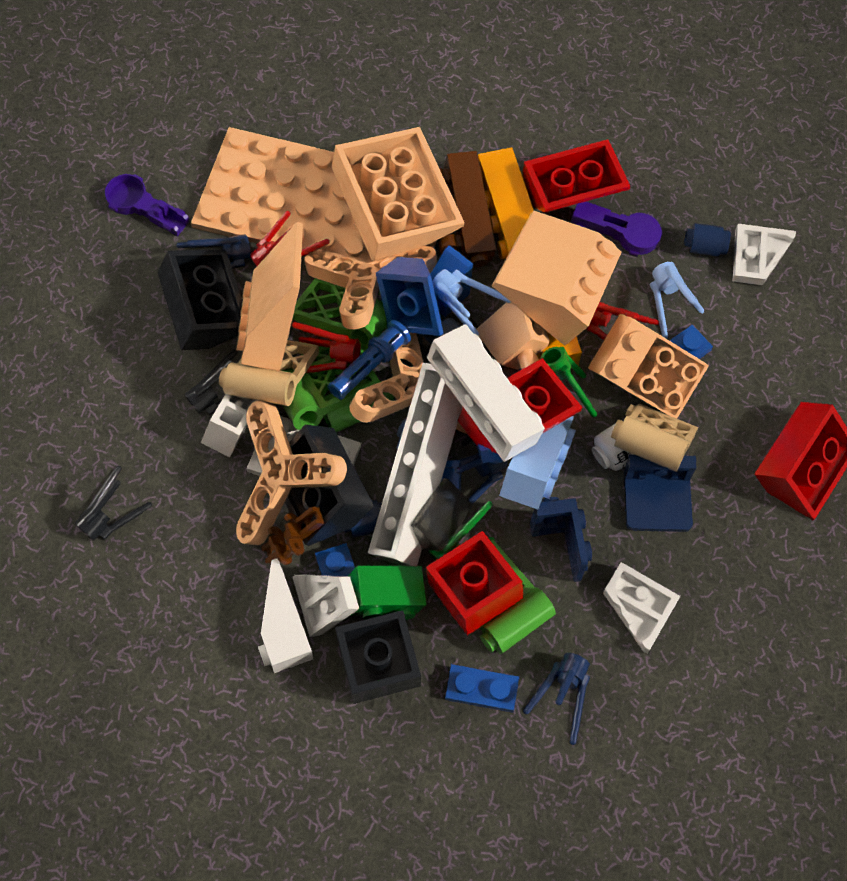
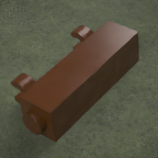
(466, 186)

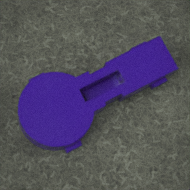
(128, 195)
(638, 237)

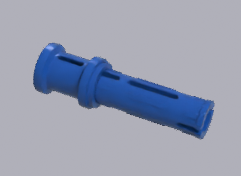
(378, 351)

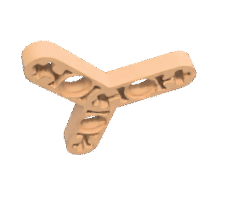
(358, 279)
(402, 377)
(279, 472)

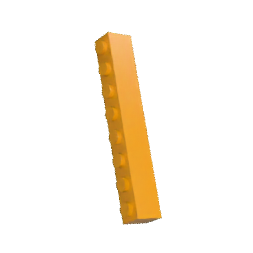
(509, 211)

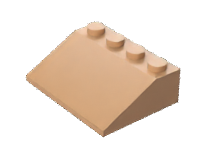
(395, 192)
(557, 274)
(271, 303)

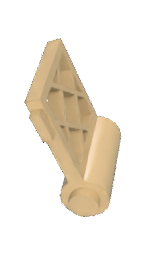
(268, 384)
(654, 436)

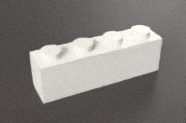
(485, 392)

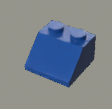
(410, 295)

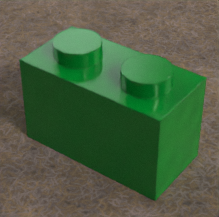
(388, 590)

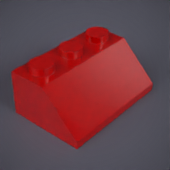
(574, 176)
(541, 392)
(806, 458)

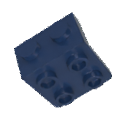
(657, 495)
(564, 517)

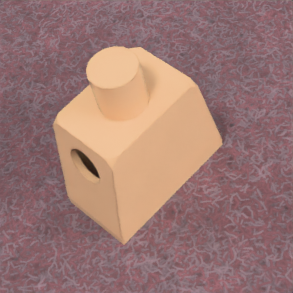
(513, 337)

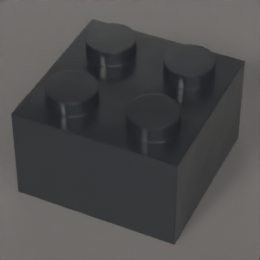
(378, 657)

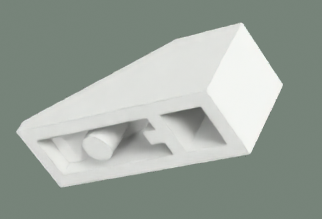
(227, 424)
(281, 626)

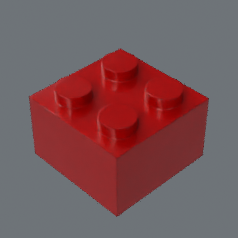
(475, 582)

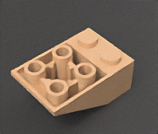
(648, 366)

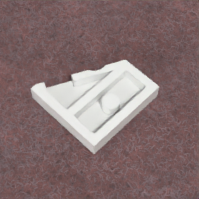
(758, 252)
(324, 601)
(640, 604)

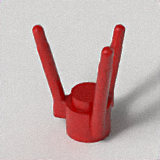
(266, 245)
(603, 314)
(341, 347)

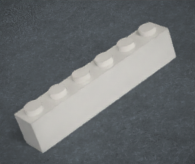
(416, 468)

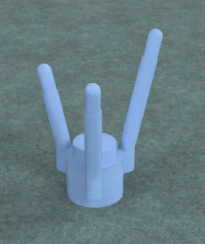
(669, 280)
(448, 289)

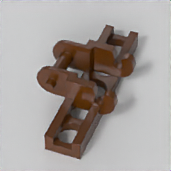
(294, 536)

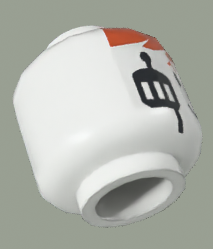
(606, 453)

